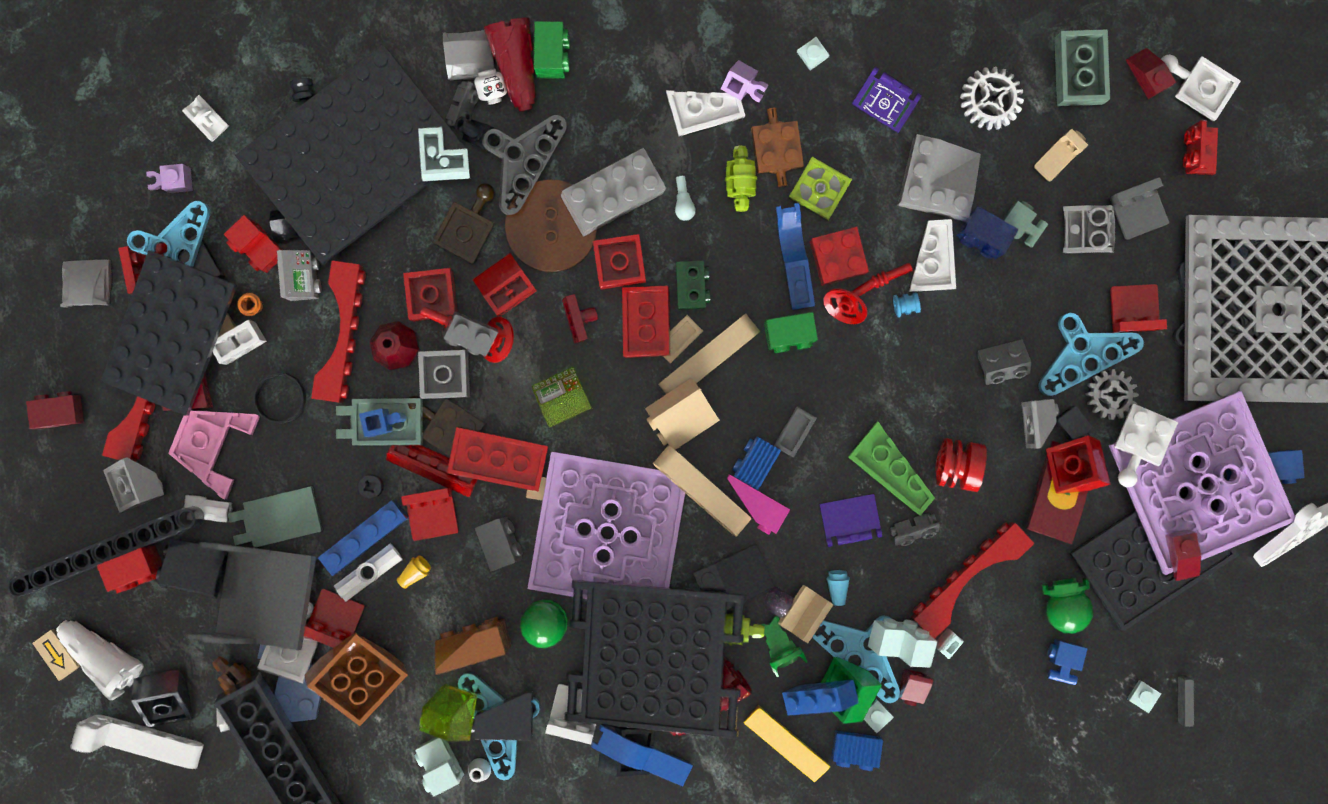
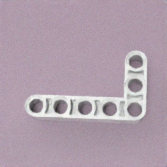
(137, 739)

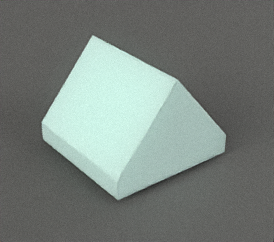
(948, 643)

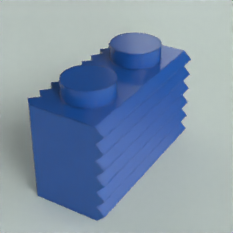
(756, 462)
(856, 750)

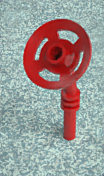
(848, 300)
(507, 333)

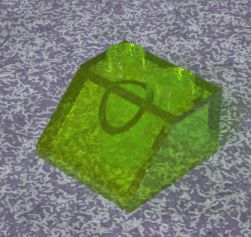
(449, 714)

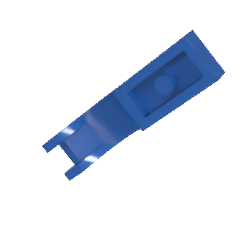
(795, 257)
(642, 757)

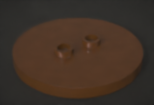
(544, 230)

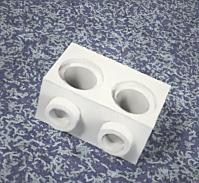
(238, 342)

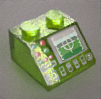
(561, 397)

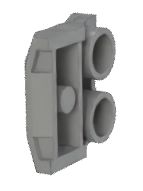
(467, 54)
(1089, 229)
(86, 282)

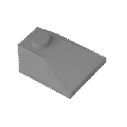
(1038, 420)
(132, 484)

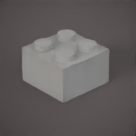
(444, 374)

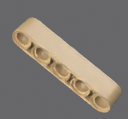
(712, 354)
(702, 491)

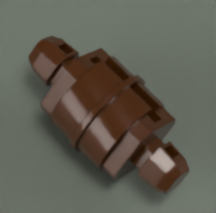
(240, 672)

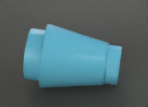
(838, 586)

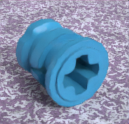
(906, 304)

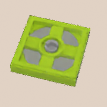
(820, 188)

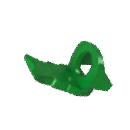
(781, 648)

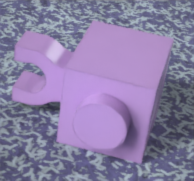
(741, 81)
(172, 178)

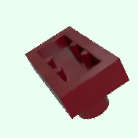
(577, 318)

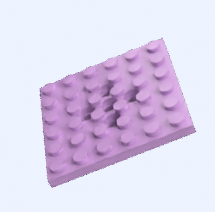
(578, 493)
(1248, 502)

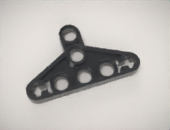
(1220, 319)

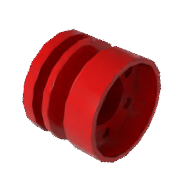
(965, 465)

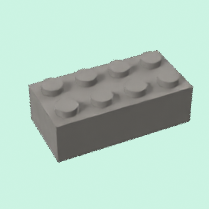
(613, 192)

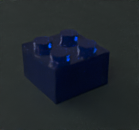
(987, 233)

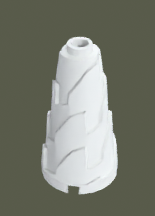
(101, 661)

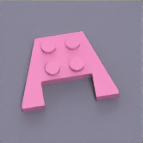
(201, 440)

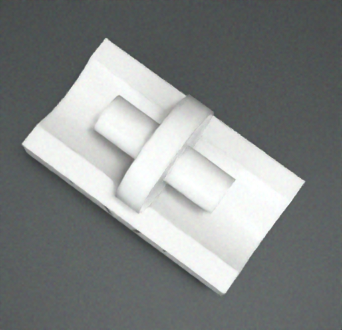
(205, 118)

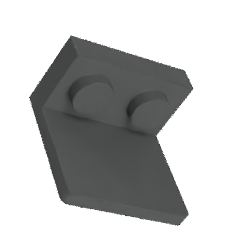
(1139, 209)

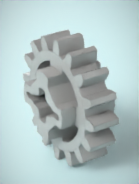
(1111, 385)

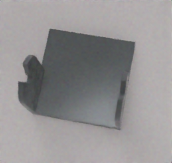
(262, 598)

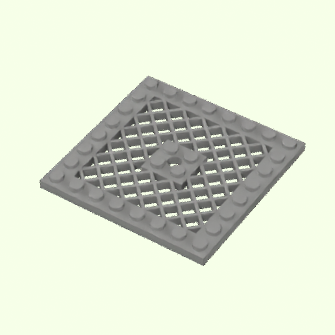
(1199, 320)

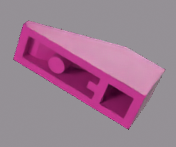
(763, 509)

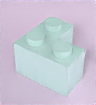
(440, 163)
(903, 641)
(440, 766)

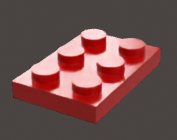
(646, 321)

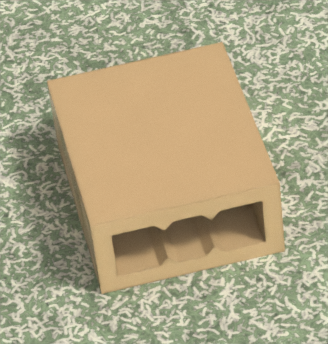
(681, 414)

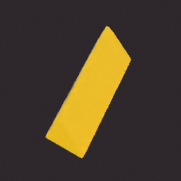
(786, 743)

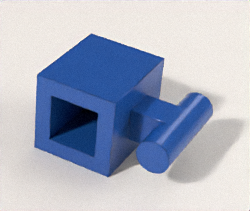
(379, 421)
(1069, 657)

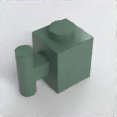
(1021, 216)

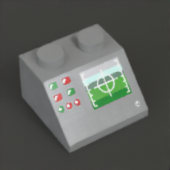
(298, 275)

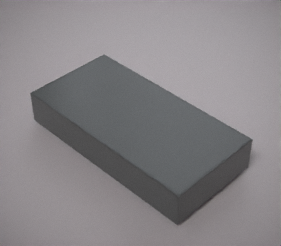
(795, 431)
(1185, 701)

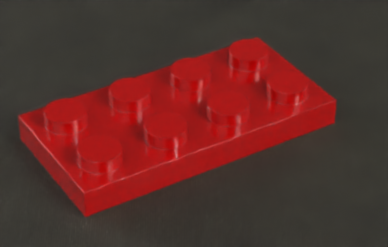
(497, 459)

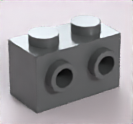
(499, 543)

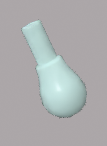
(684, 206)

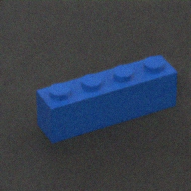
(363, 537)

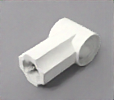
(212, 509)

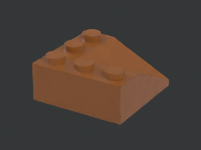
(471, 645)
(356, 677)

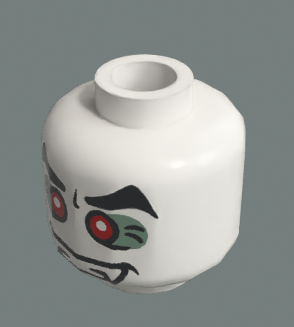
(490, 86)

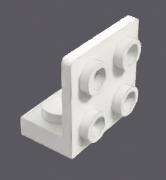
(567, 729)

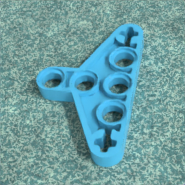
(174, 234)
(1075, 359)
(853, 645)
(490, 698)

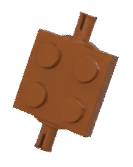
(777, 147)

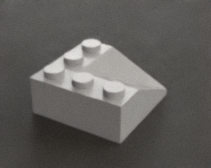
(939, 178)

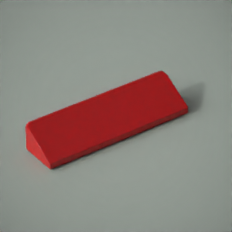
(430, 466)

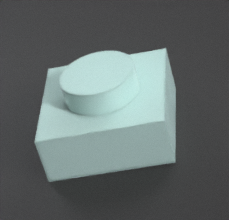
(813, 53)
(1144, 696)
(877, 716)

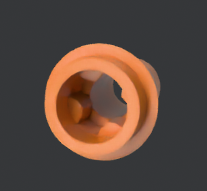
(245, 303)

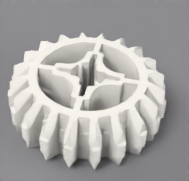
(986, 89)

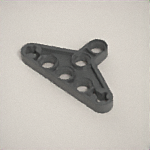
(517, 168)

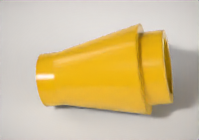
(414, 571)

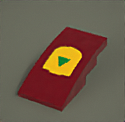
(1055, 513)

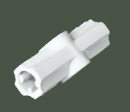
(356, 581)

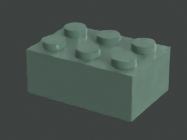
(1082, 67)

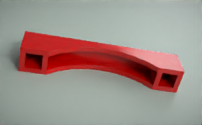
(331, 380)
(127, 437)
(937, 611)

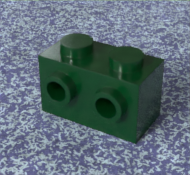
(691, 285)

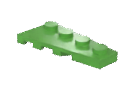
(887, 465)

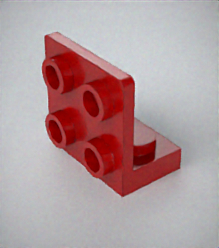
(1201, 149)
(133, 262)
(1136, 309)
(431, 514)
(333, 619)

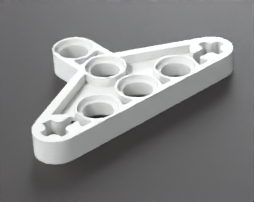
(1306, 523)

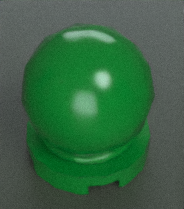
(1068, 605)
(543, 623)

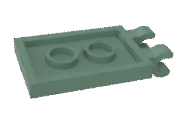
(404, 433)
(278, 517)

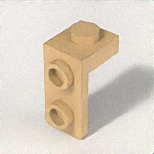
(1061, 154)

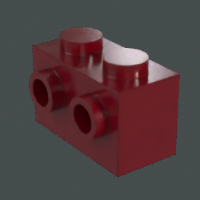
(56, 411)

